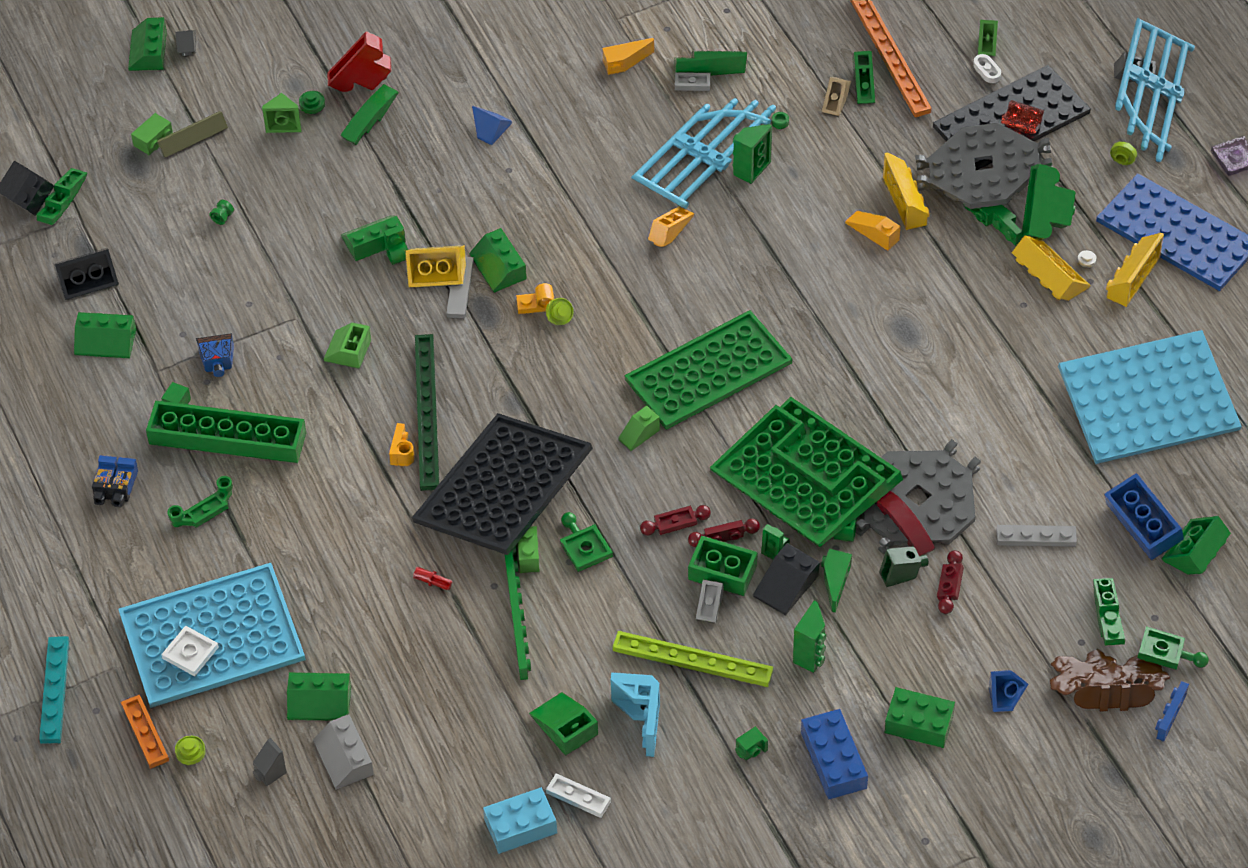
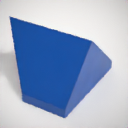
(489, 125)
(1005, 690)

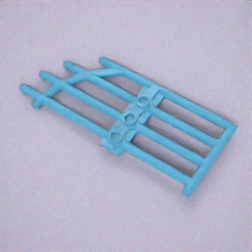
(1156, 83)
(700, 151)

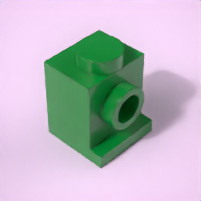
(751, 744)

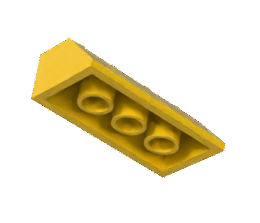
(904, 192)
(1049, 268)
(1135, 269)

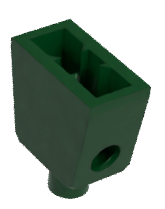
(901, 565)

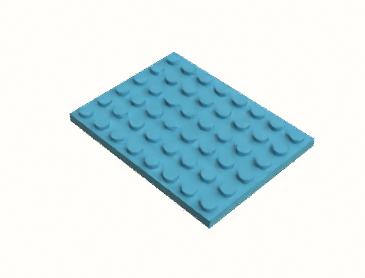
(1149, 396)
(236, 611)

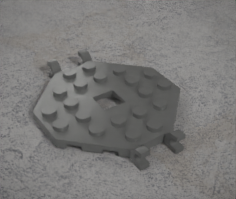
(954, 165)
(950, 502)

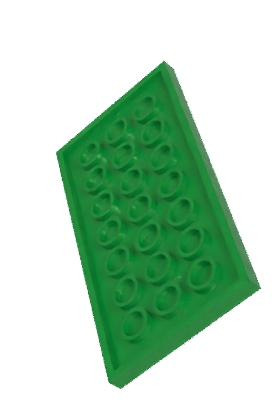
(708, 369)

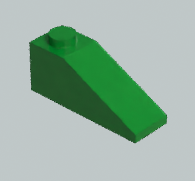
(863, 77)
(836, 570)

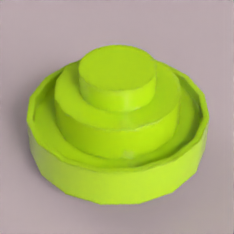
(1123, 153)
(559, 311)
(190, 750)

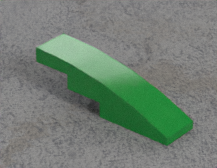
(369, 113)
(62, 196)

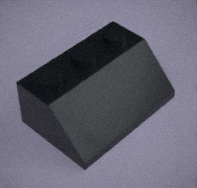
(86, 273)

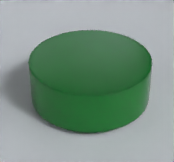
(780, 120)

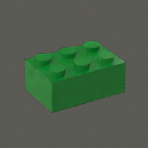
(723, 564)
(919, 717)

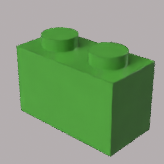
(147, 134)
(529, 551)

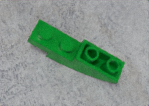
(1001, 219)
(1108, 612)

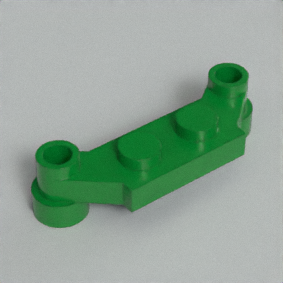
(204, 509)

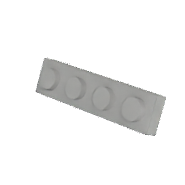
(1036, 535)

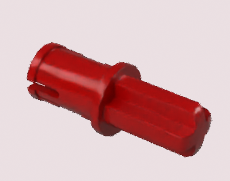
(432, 578)

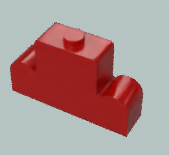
(361, 65)

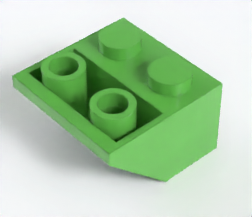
(349, 345)

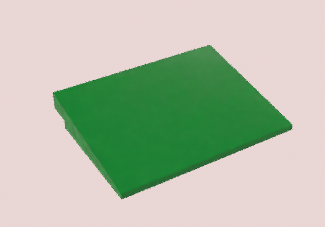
(806, 471)

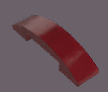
(906, 522)

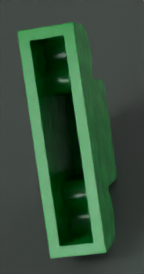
(1046, 204)

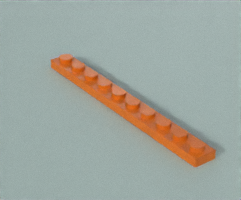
(892, 57)

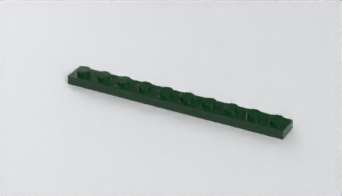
(427, 412)

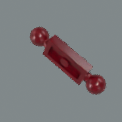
(675, 520)
(726, 532)
(950, 582)

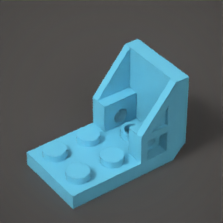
(637, 691)

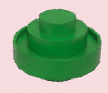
(312, 102)

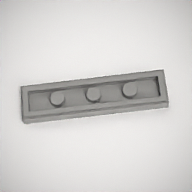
(459, 294)

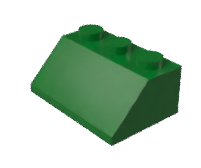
(148, 45)
(752, 152)
(369, 238)
(498, 261)
(104, 335)
(1200, 545)
(809, 639)
(318, 696)

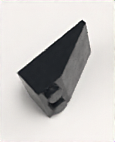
(25, 188)
(787, 579)

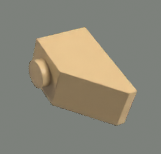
(836, 96)

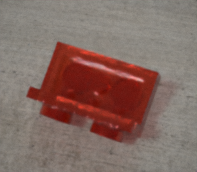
(1023, 117)

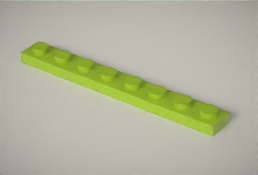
(693, 659)

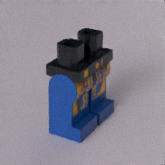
(114, 480)

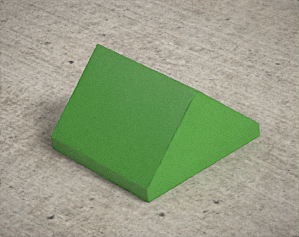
(281, 115)

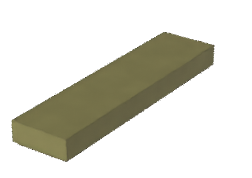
(192, 134)

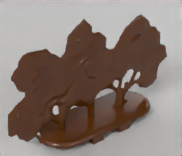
(1106, 681)

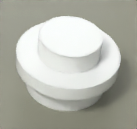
(1086, 259)

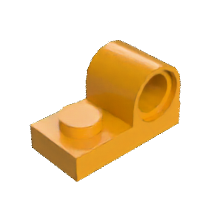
(535, 302)
(401, 449)

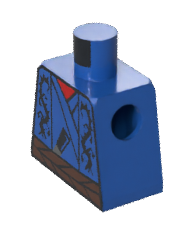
(216, 353)

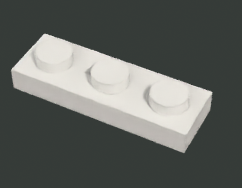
(578, 795)

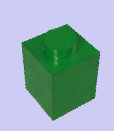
(177, 394)

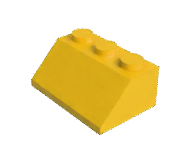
(436, 266)

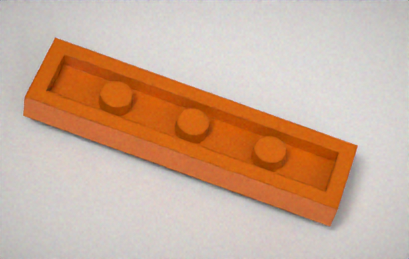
(145, 731)

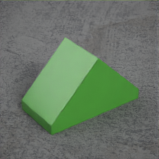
(987, 37)

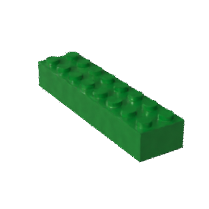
(226, 431)

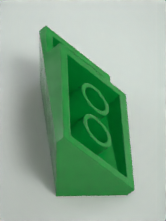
(712, 62)

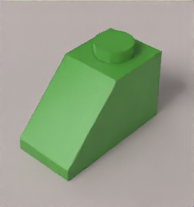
(640, 428)

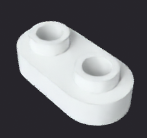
(989, 71)

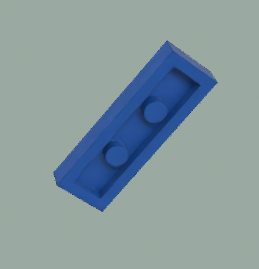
(1171, 710)

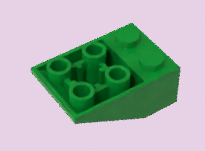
(565, 722)

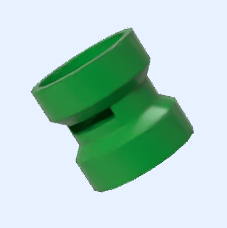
(221, 212)

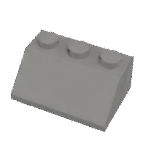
(343, 752)

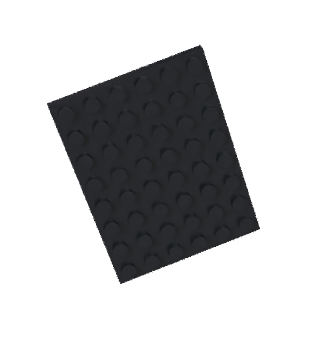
(502, 483)

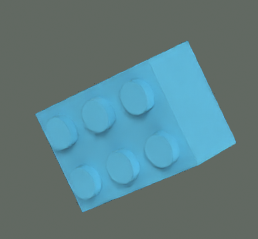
(520, 820)

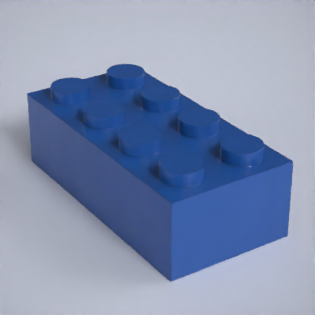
(1144, 516)
(834, 754)

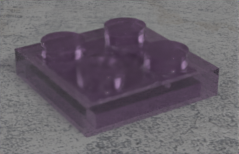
(1232, 155)

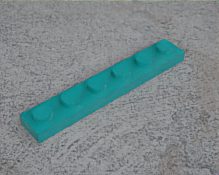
(54, 690)

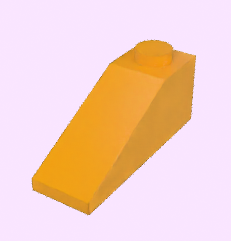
(626, 55)
(669, 225)
(876, 228)

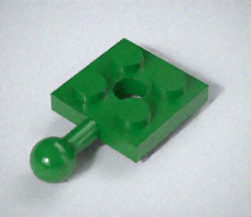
(587, 537)
(1172, 650)

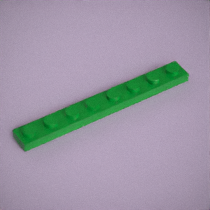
(517, 615)

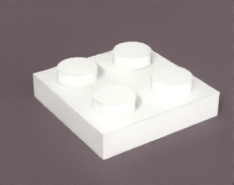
(190, 651)

